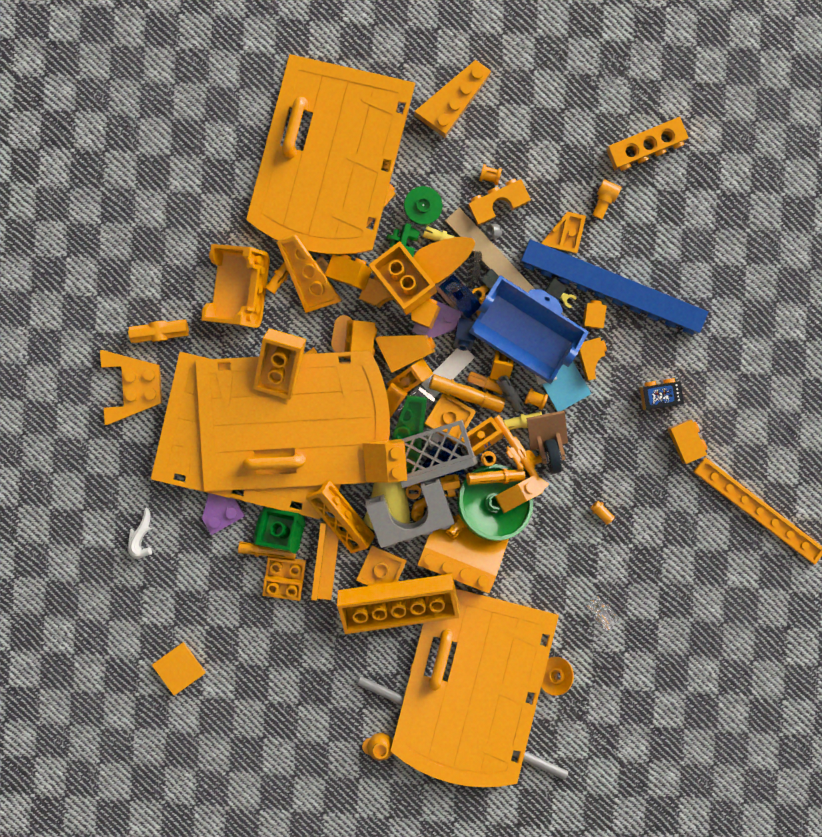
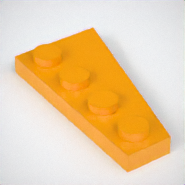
(309, 280)

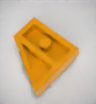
(566, 233)

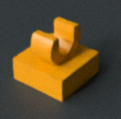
(450, 483)

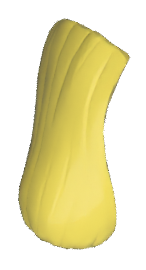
(395, 498)

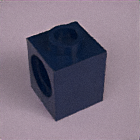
(463, 339)

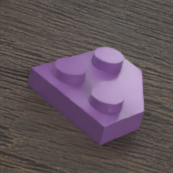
(445, 322)
(220, 512)

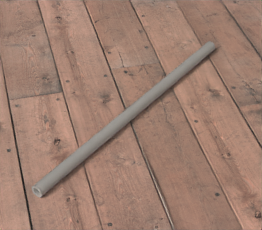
(528, 758)

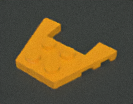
(140, 385)

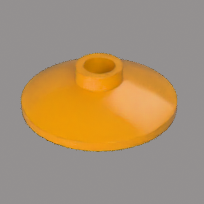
(551, 683)

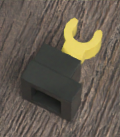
(556, 290)

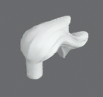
(135, 538)

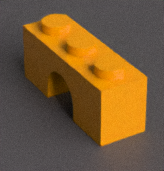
(513, 193)

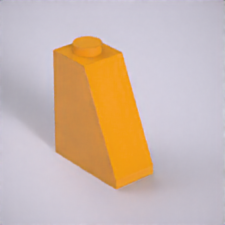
(404, 349)

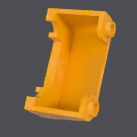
(238, 286)

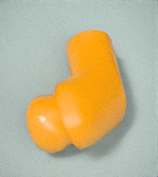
(418, 509)

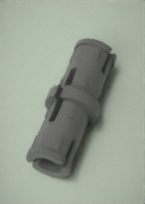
(510, 393)

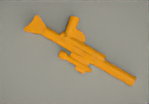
(518, 454)

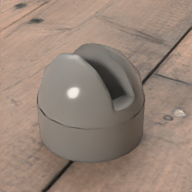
(493, 231)

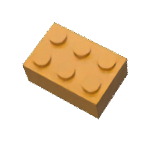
(403, 278)

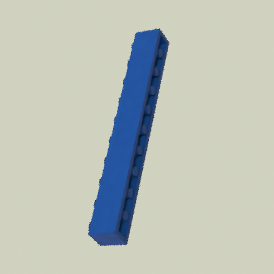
(614, 287)

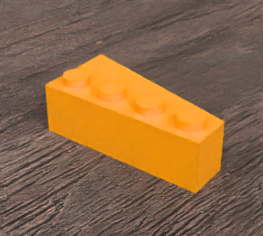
(452, 100)

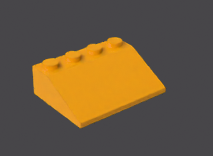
(466, 557)

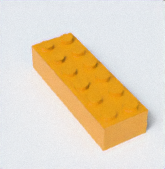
(398, 604)

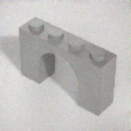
(391, 531)

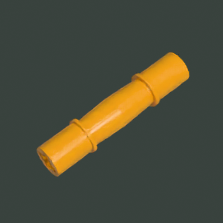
(467, 393)

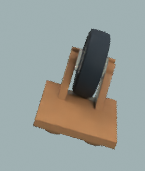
(549, 432)

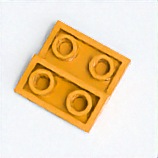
(284, 578)

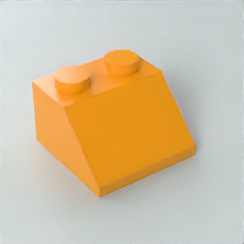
(385, 461)

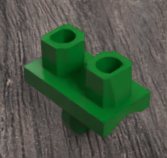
(406, 233)

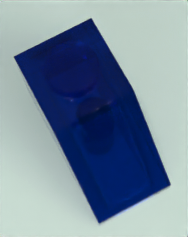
(460, 296)

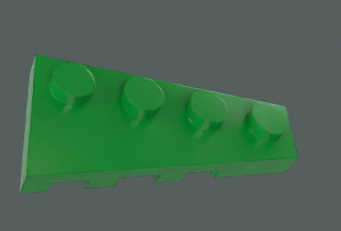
(411, 423)

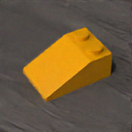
(279, 363)

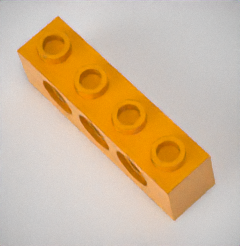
(672, 128)

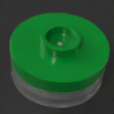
(422, 206)

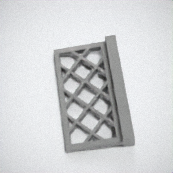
(443, 467)

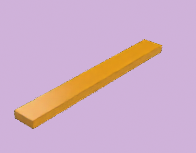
(758, 510)

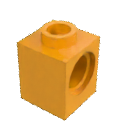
(594, 315)

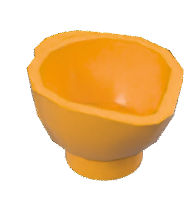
(378, 746)

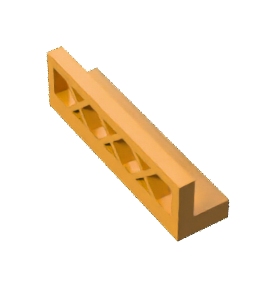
(344, 516)
(325, 563)

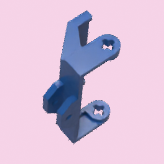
(528, 329)

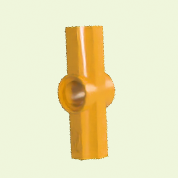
(158, 331)

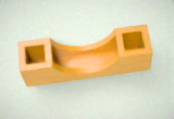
(377, 296)

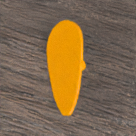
(444, 257)

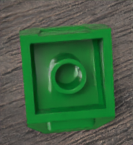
(279, 530)

